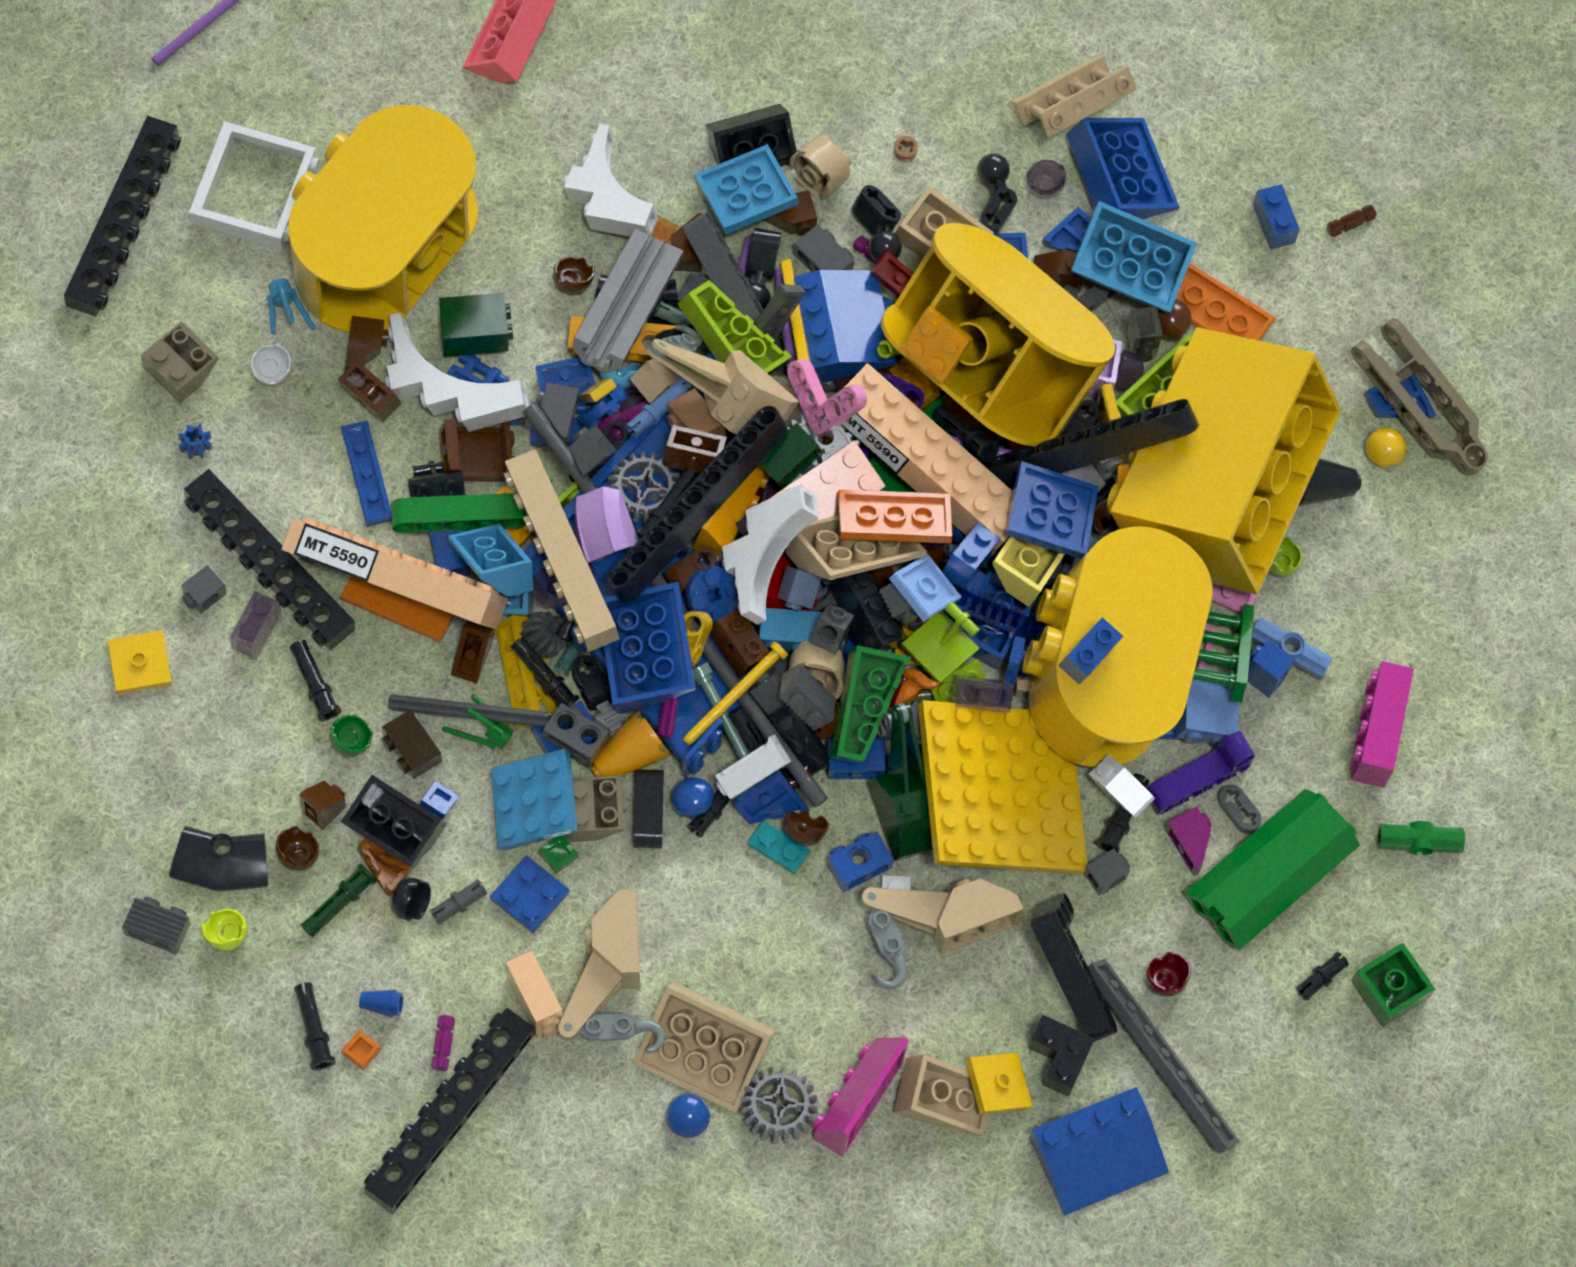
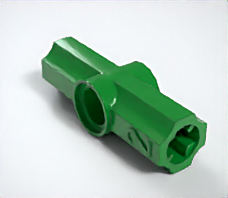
(1421, 837)

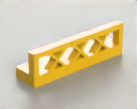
(519, 679)

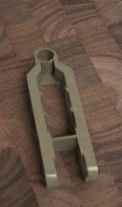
(1466, 448)

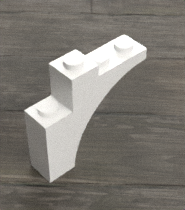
(605, 201)
(770, 531)

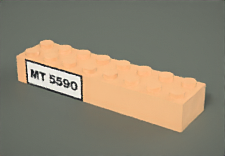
(927, 456)
(395, 571)

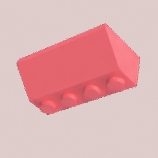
(508, 38)

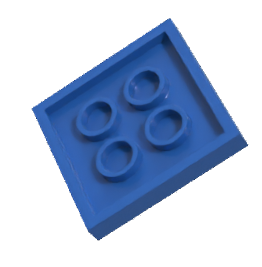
(1052, 510)

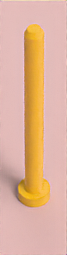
(775, 653)

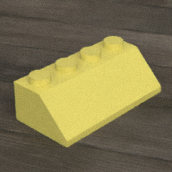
(1025, 568)

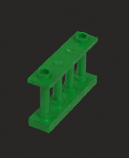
(1237, 661)

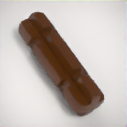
(1351, 220)

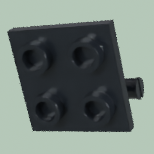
(437, 484)

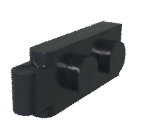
(800, 738)

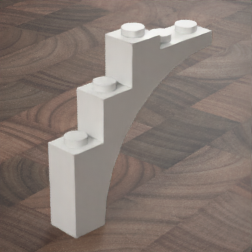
(474, 403)

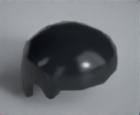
(411, 899)

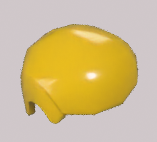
(1386, 447)

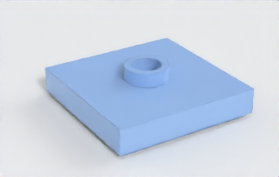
(925, 587)

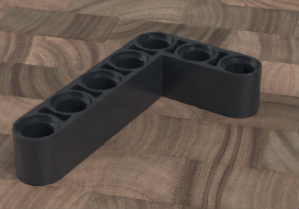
(1051, 928)

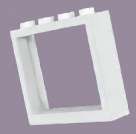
(239, 228)

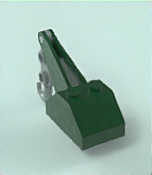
(903, 791)

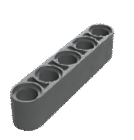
(722, 265)

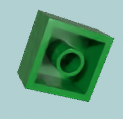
(1393, 984)

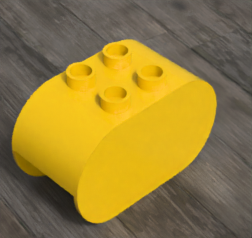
(382, 215)
(1031, 339)
(1160, 602)

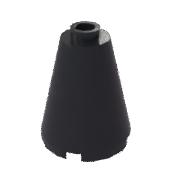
(1331, 482)

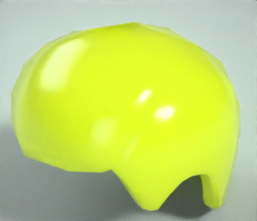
(234, 929)

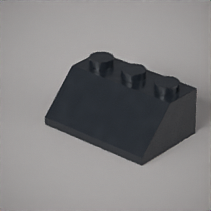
(753, 130)
(871, 621)
(393, 821)

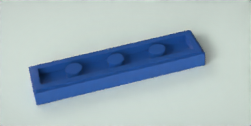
(366, 473)

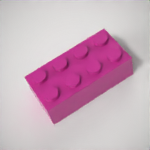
(1381, 724)

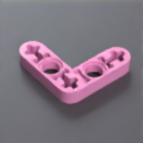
(801, 373)

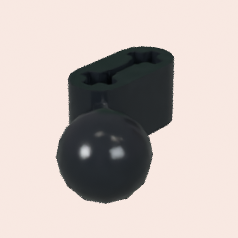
(993, 172)
(880, 218)
(763, 262)

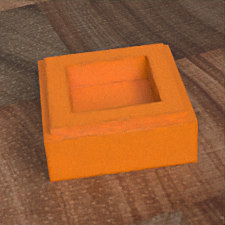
(361, 1050)

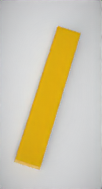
(796, 318)

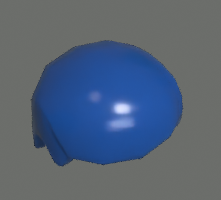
(692, 797)
(687, 1115)

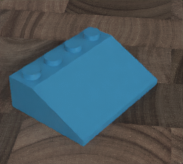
(1133, 257)

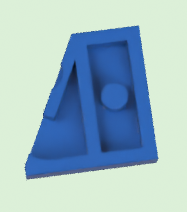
(566, 372)
(1382, 408)
(769, 799)

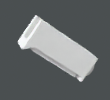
(752, 768)

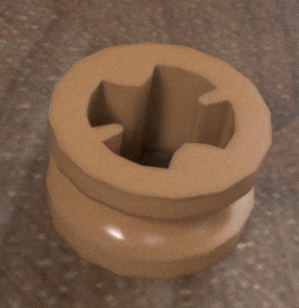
(907, 141)

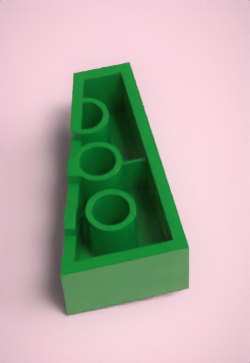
(865, 698)

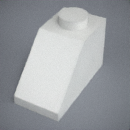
(1121, 786)

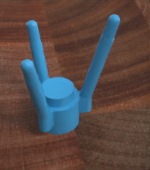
(282, 295)

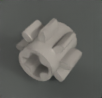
(610, 717)

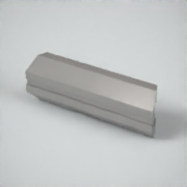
(626, 301)

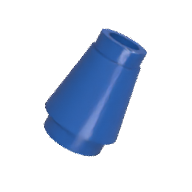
(382, 1002)

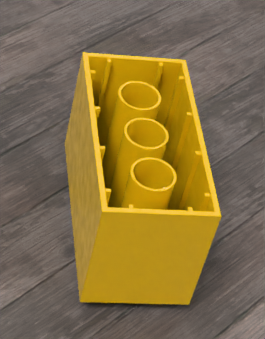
(1247, 463)

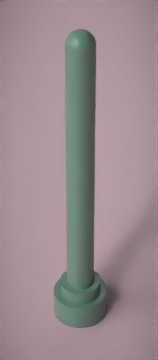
(703, 677)

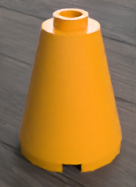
(630, 749)

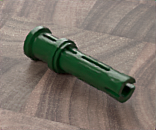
(347, 892)

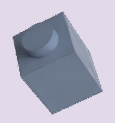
(798, 588)

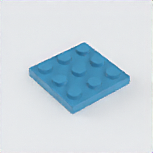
(746, 189)
(534, 799)

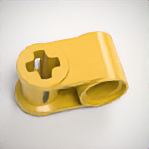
(697, 638)

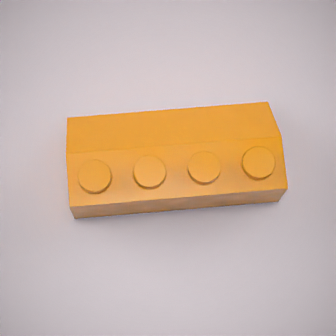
(721, 526)

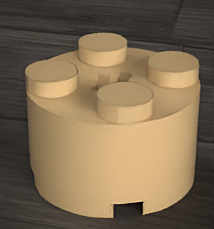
(821, 166)
(822, 665)

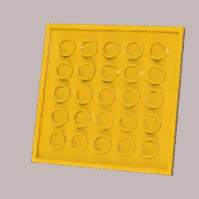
(999, 792)

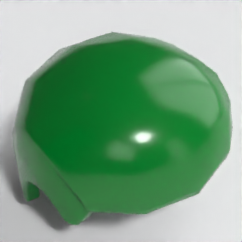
(347, 731)

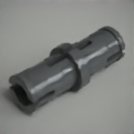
(458, 902)

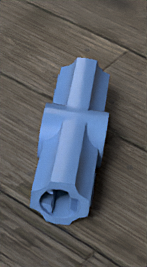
(1306, 656)

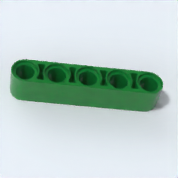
(455, 513)

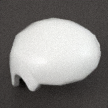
(271, 360)

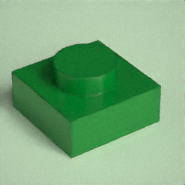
(558, 853)

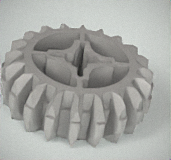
(634, 484)
(790, 1105)

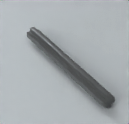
(458, 709)

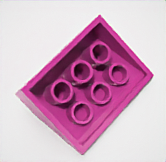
(860, 1094)

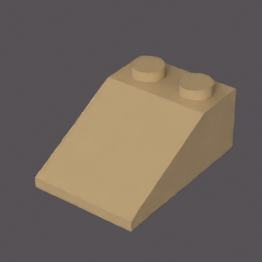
(927, 216)
(939, 1095)

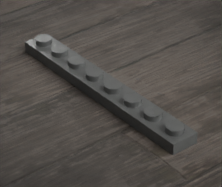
(1163, 1057)

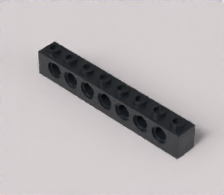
(153, 134)
(208, 489)
(392, 1195)

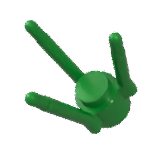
(498, 732)

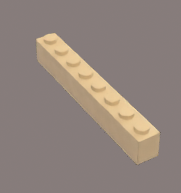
(561, 550)

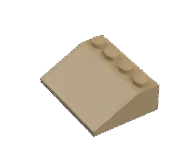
(824, 554)
(705, 1046)

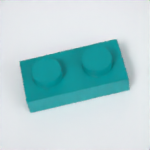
(778, 847)

